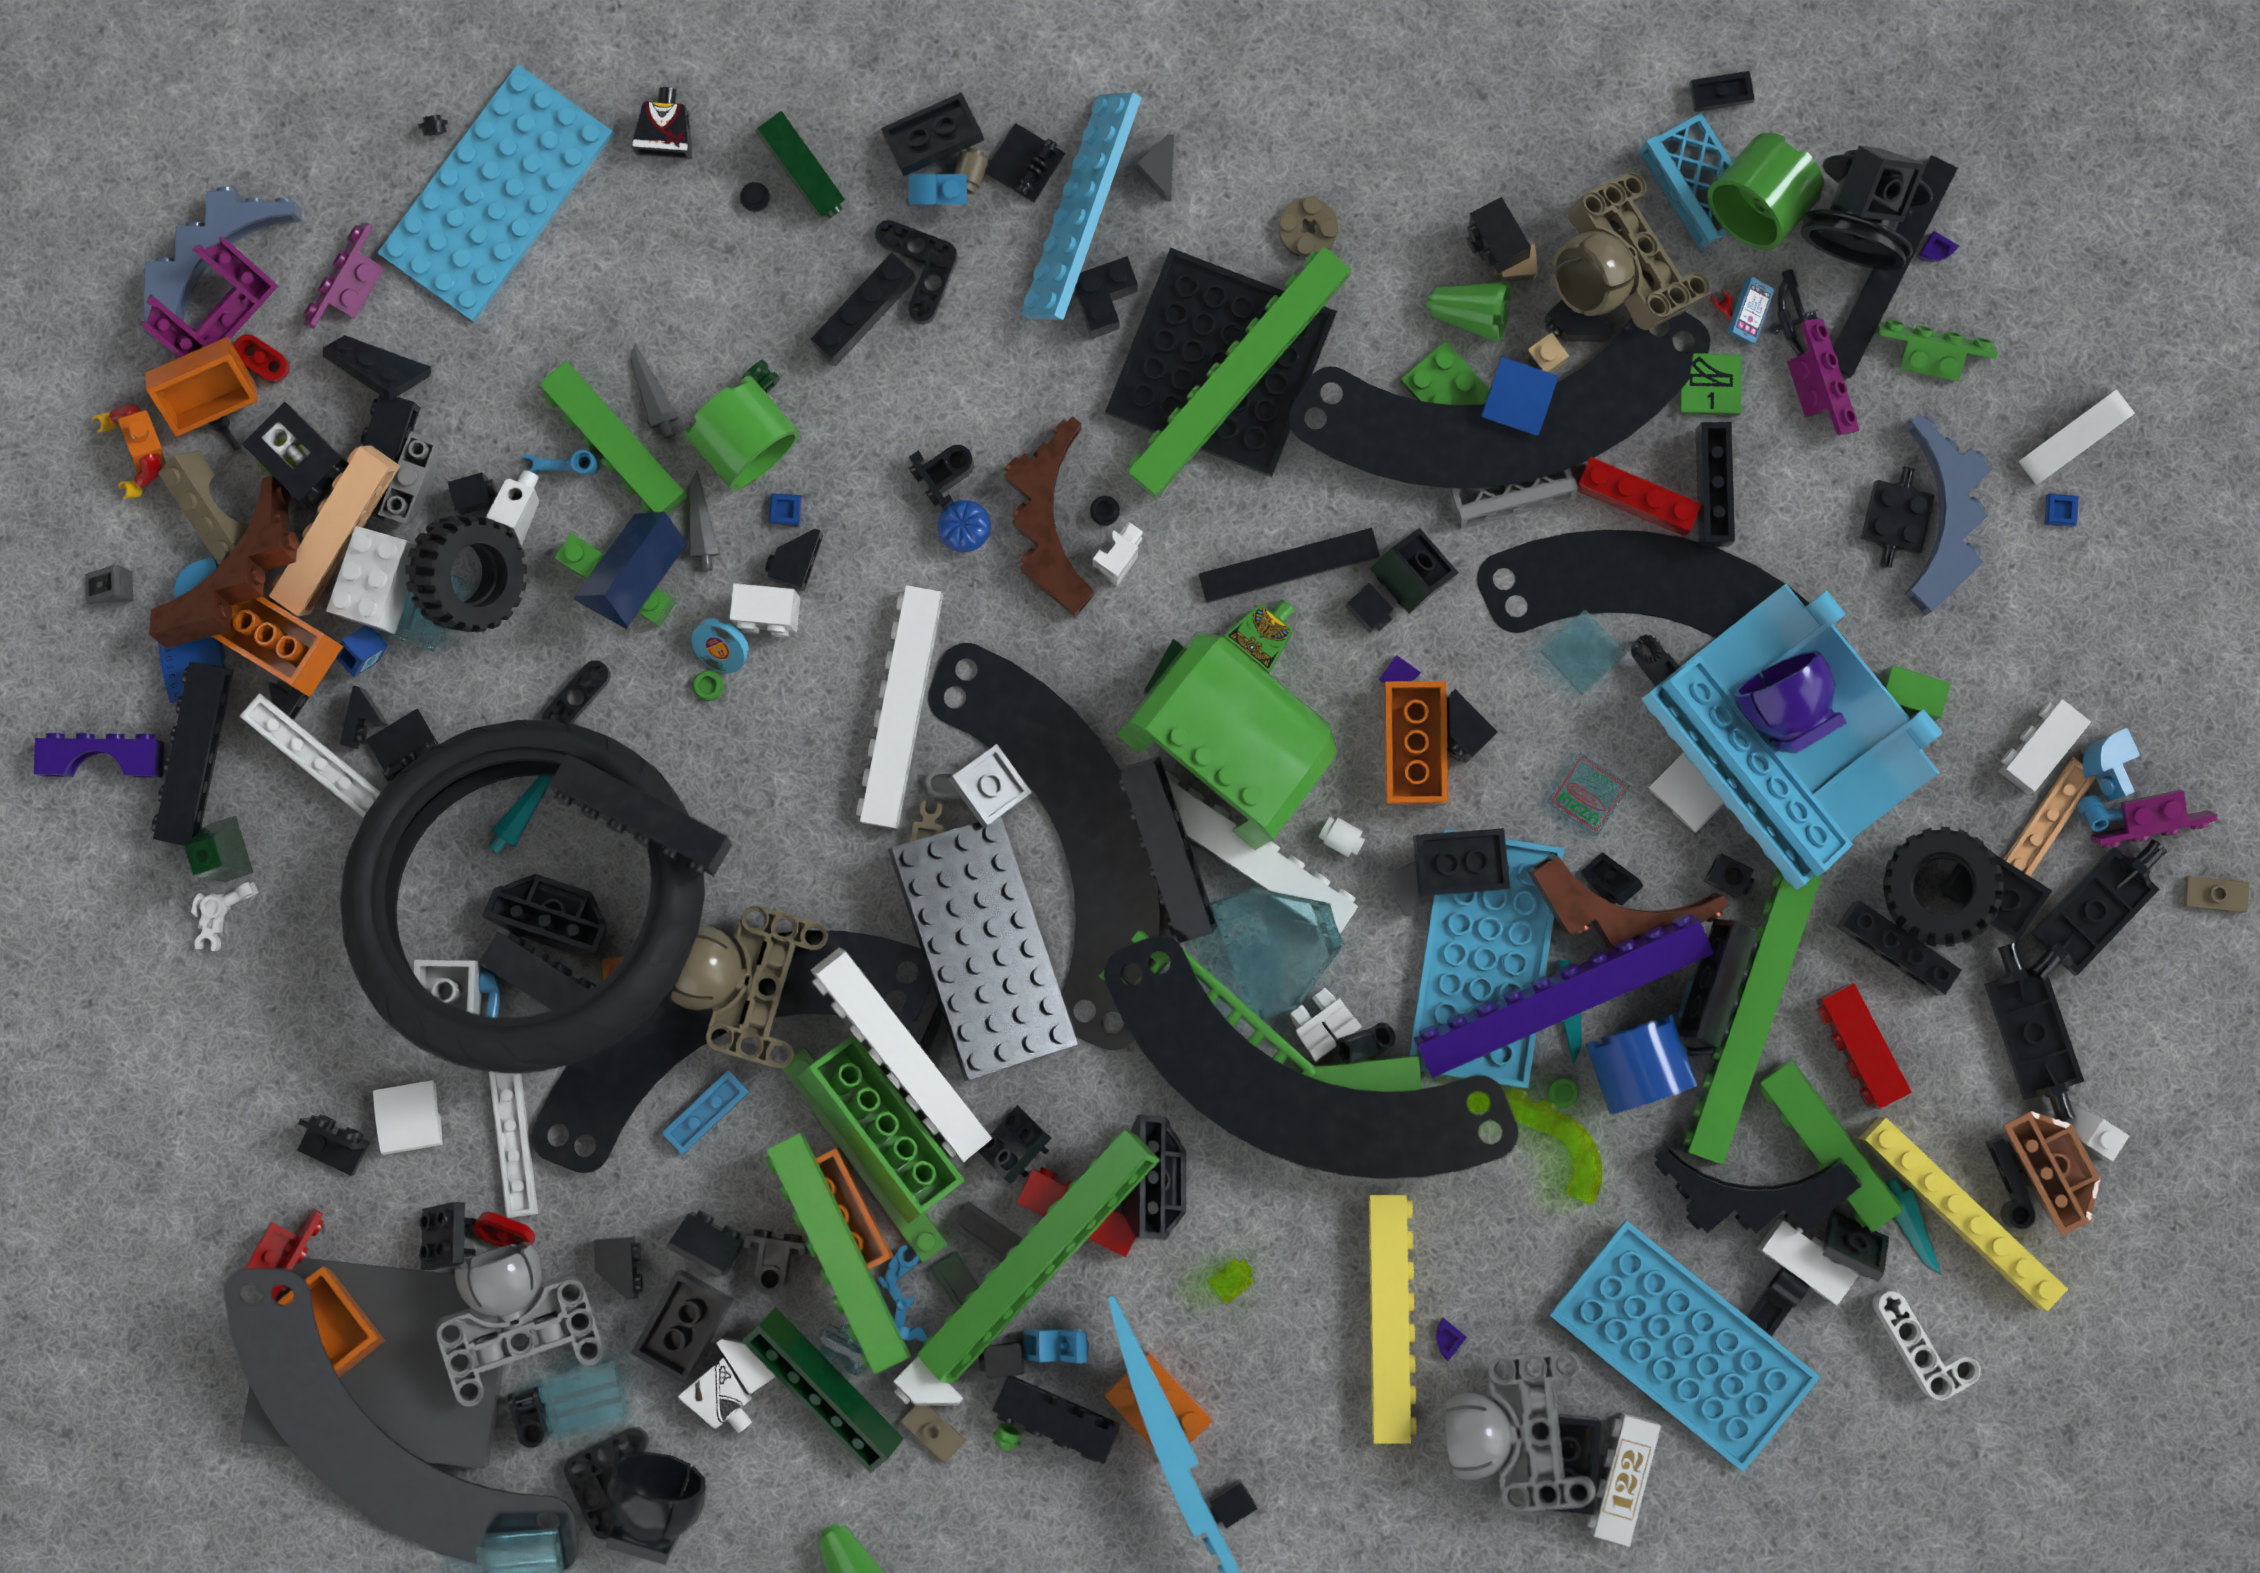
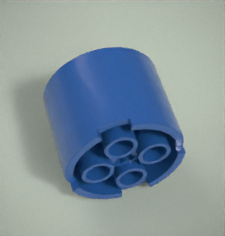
(1641, 1064)

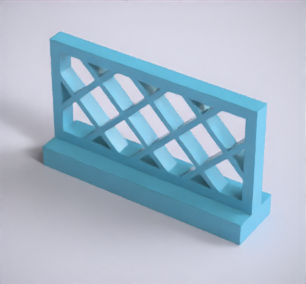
(1677, 187)

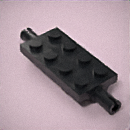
(2095, 910)
(2034, 1034)

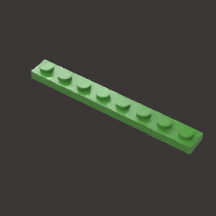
(921, 1232)

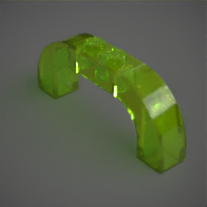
(1585, 1159)

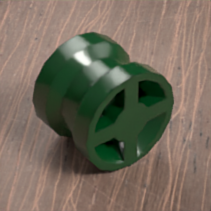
(763, 375)

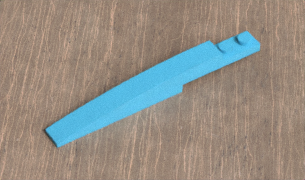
(1169, 1442)

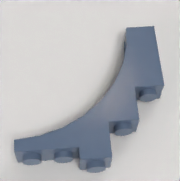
(226, 216)
(1959, 514)

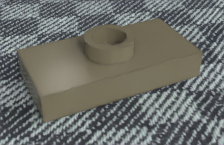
(2216, 894)
(933, 1431)

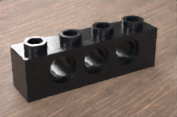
(1899, 948)

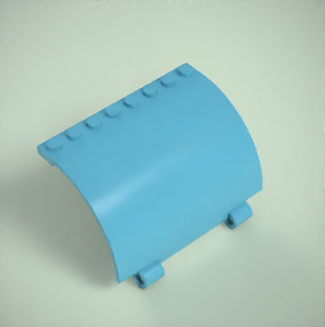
(1850, 772)

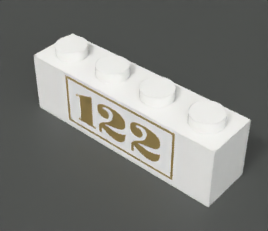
(1624, 1478)

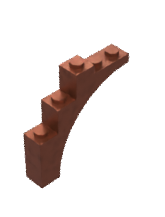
(1037, 481)
(238, 579)
(1577, 906)

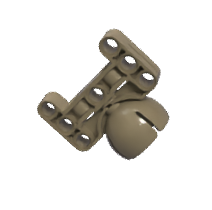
(1621, 260)
(717, 976)

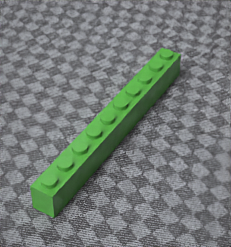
(1239, 372)
(1750, 1023)
(1037, 1256)

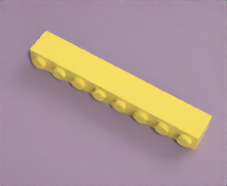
(1963, 1214)
(1390, 1318)

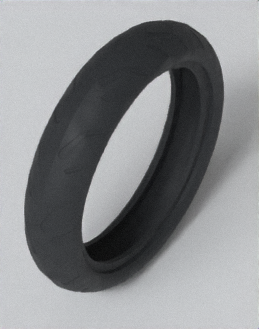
(376, 870)

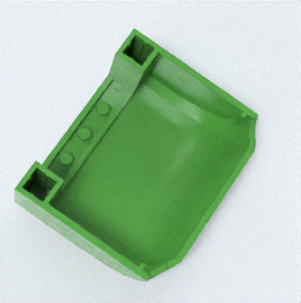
(1235, 733)

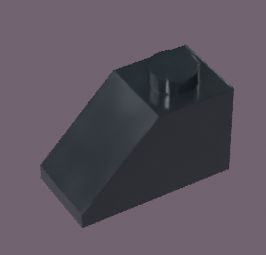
(1576, 326)
(794, 560)

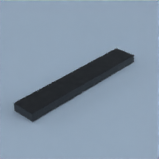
(1289, 565)

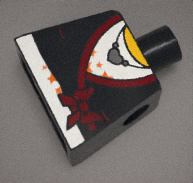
(663, 128)

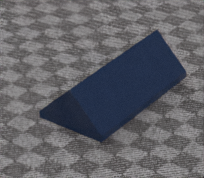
(632, 568)

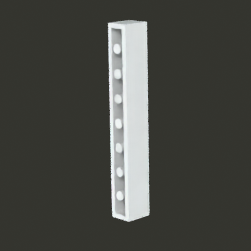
(901, 707)
(1264, 865)
(901, 1055)

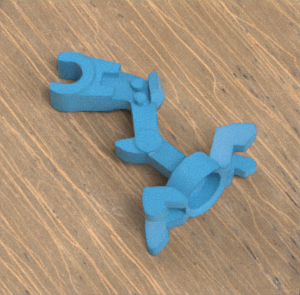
(897, 1269)

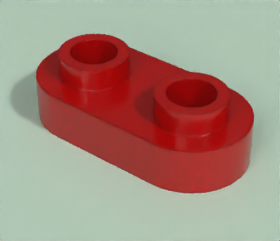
(262, 359)
(502, 1230)

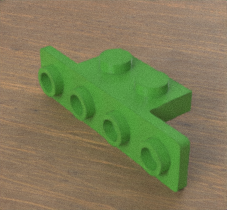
(1935, 352)

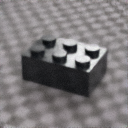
(682, 1326)
(1580, 1455)

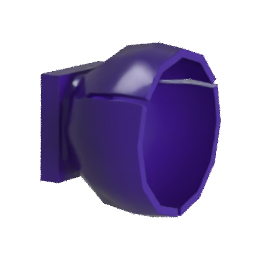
(1795, 703)

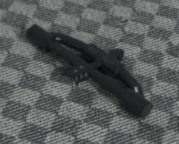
(1786, 322)

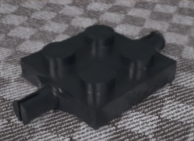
(1897, 517)

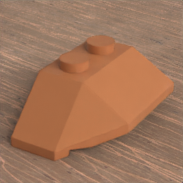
(2055, 1168)

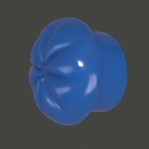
(964, 526)

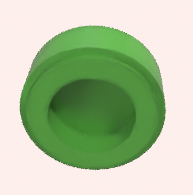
(708, 685)
(1563, 1092)

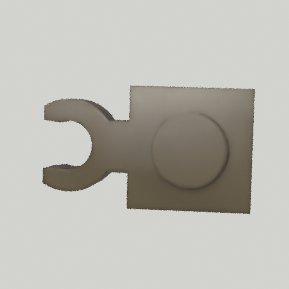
(928, 826)

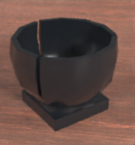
(650, 1503)

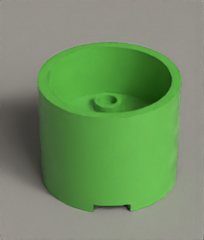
(1765, 191)
(742, 433)

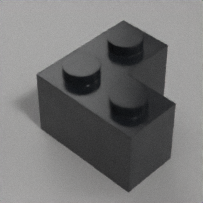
(1497, 236)
(1097, 290)

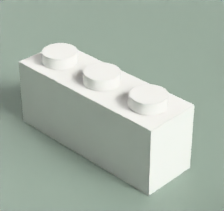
(2043, 745)
(1806, 1261)

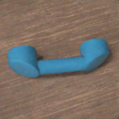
(490, 984)

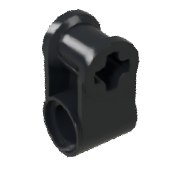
(529, 1415)

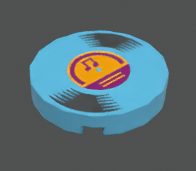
(720, 646)

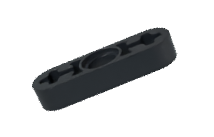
(574, 684)

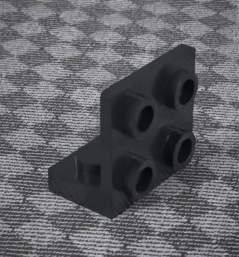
(332, 1145)

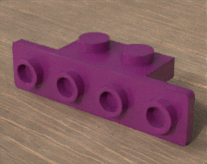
(349, 281)
(1820, 379)
(2153, 815)

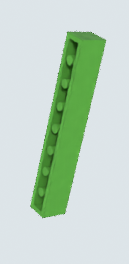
(838, 1253)

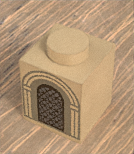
(1523, 271)
(1547, 354)

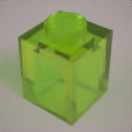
(1232, 1279)

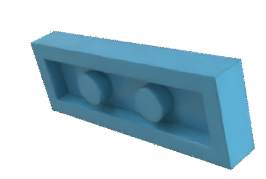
(706, 1112)

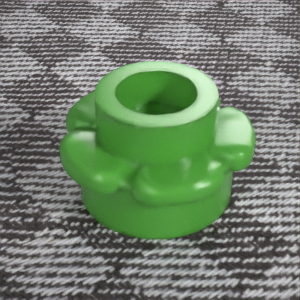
(1007, 1436)

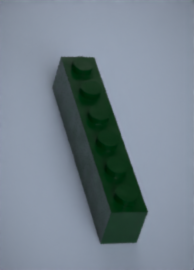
(823, 1390)

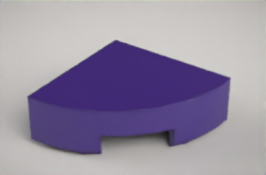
(1937, 248)
(1399, 671)
(1448, 1339)

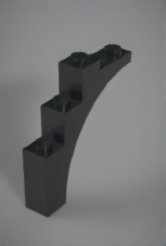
(1714, 1199)

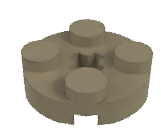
(1292, 224)

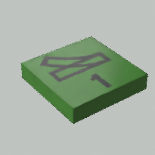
(1713, 385)

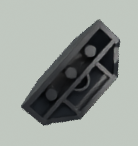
(548, 914)
(1160, 1196)

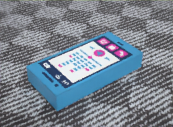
(1750, 310)

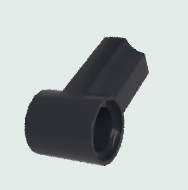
(1365, 1043)

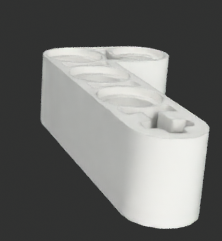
(2076, 437)
(1919, 1341)

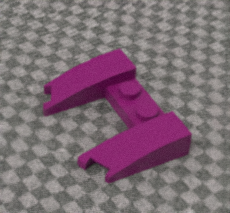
(248, 293)

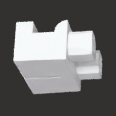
(1121, 556)
(1335, 1017)

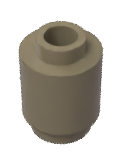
(974, 165)

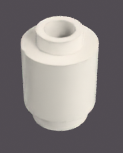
(1342, 836)

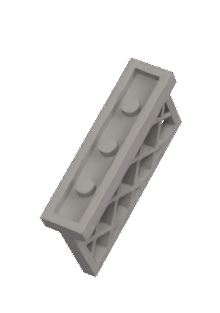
(1514, 502)

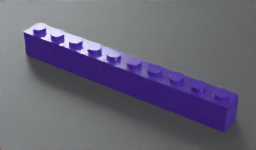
(1563, 995)

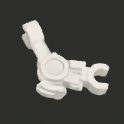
(213, 911)

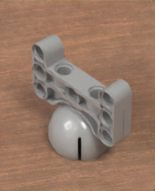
(505, 1297)
(1487, 1438)

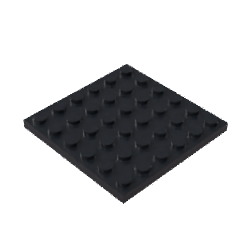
(1188, 329)

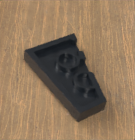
(375, 367)

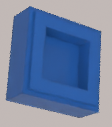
(785, 509)
(2061, 510)

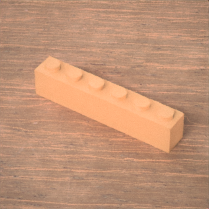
(328, 537)

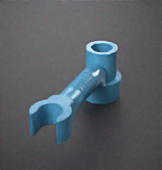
(576, 463)
(2096, 814)

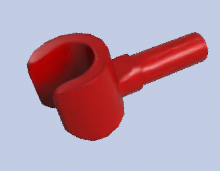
(1724, 305)

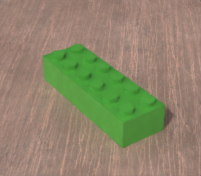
(881, 1128)

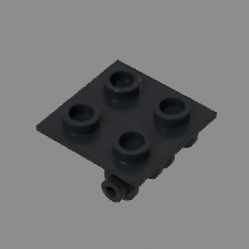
(1025, 162)
(401, 743)

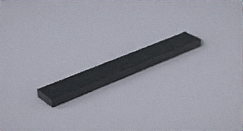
(1883, 283)

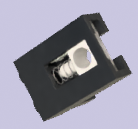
(314, 473)

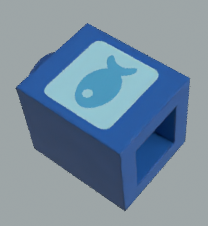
(361, 650)

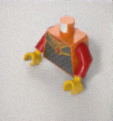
(140, 442)

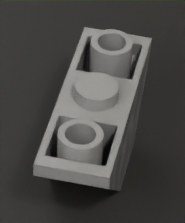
(413, 479)

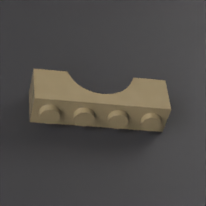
(189, 482)

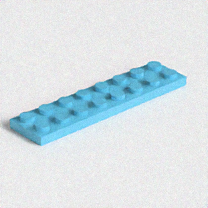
(1080, 206)
(1757, 766)

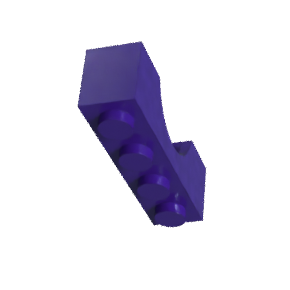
(62, 756)

